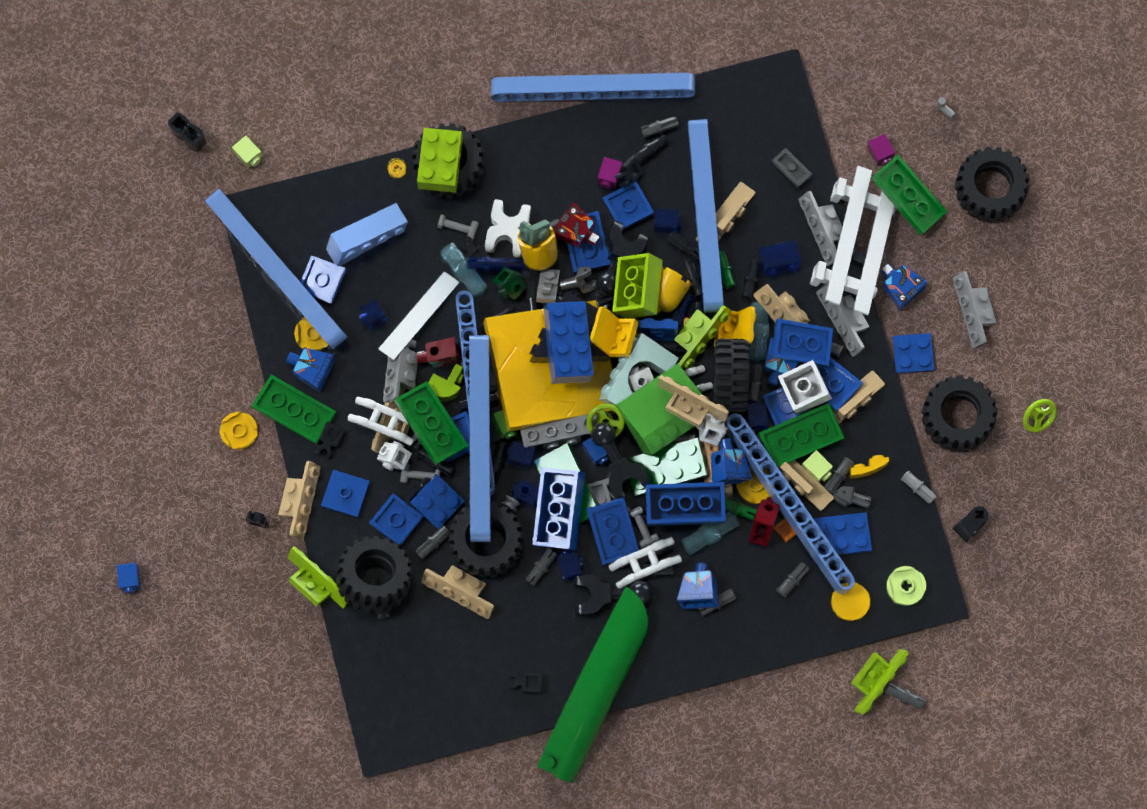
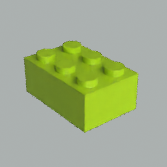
(439, 160)
(637, 285)

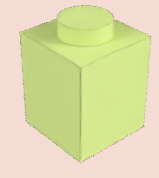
(247, 152)
(818, 467)

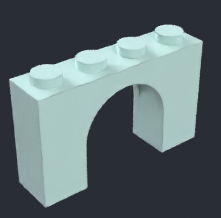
(643, 351)

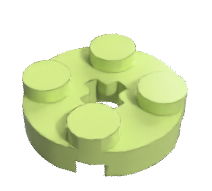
(896, 580)

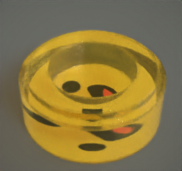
(396, 168)

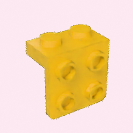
(738, 326)
(613, 334)

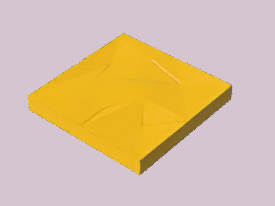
(526, 386)

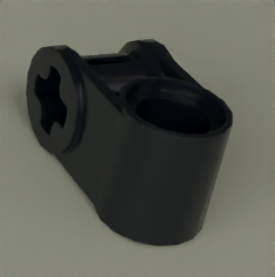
(969, 525)

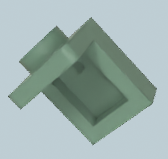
(535, 233)

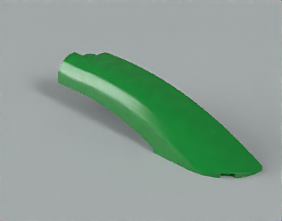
(596, 688)

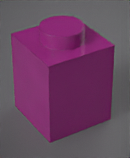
(881, 150)
(607, 173)

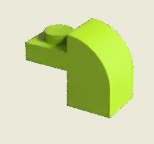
(447, 389)

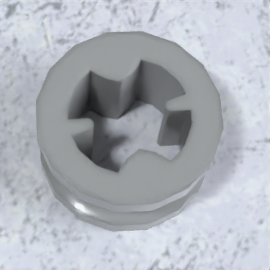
(510, 502)

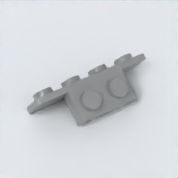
(824, 225)
(975, 308)
(845, 320)
(400, 373)
(557, 432)

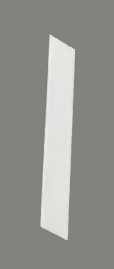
(418, 315)

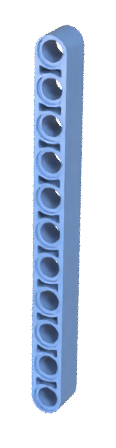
(593, 87)
(705, 215)
(276, 269)
(469, 329)
(479, 438)
(789, 513)

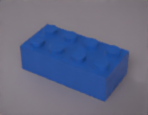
(568, 342)
(685, 504)
(558, 508)

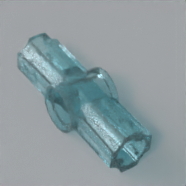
(458, 267)
(761, 330)
(709, 534)

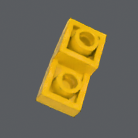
(875, 464)

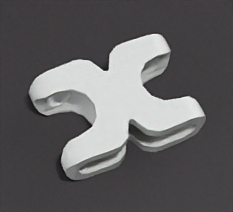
(505, 227)

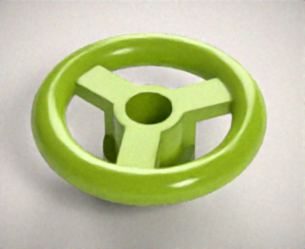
(1037, 413)
(606, 415)

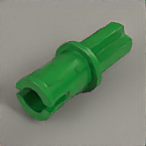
(726, 274)
(739, 508)

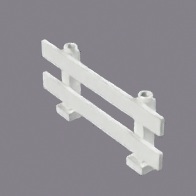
(837, 277)

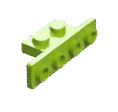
(697, 334)
(312, 581)
(875, 676)

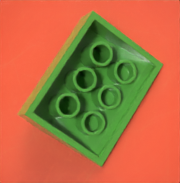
(647, 416)

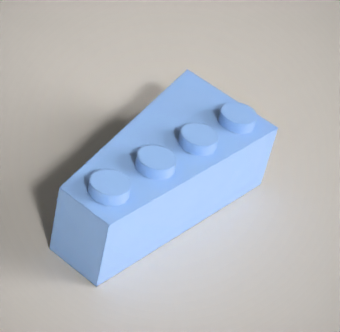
(365, 234)

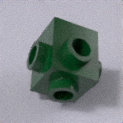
(510, 283)

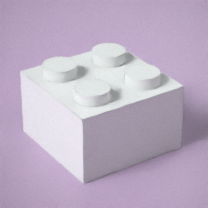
(804, 387)

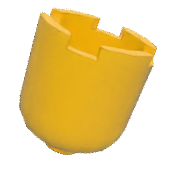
(540, 255)
(671, 290)

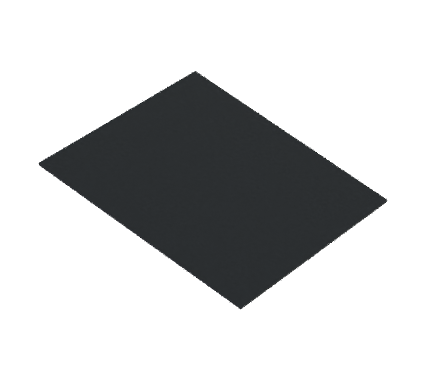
(438, 672)

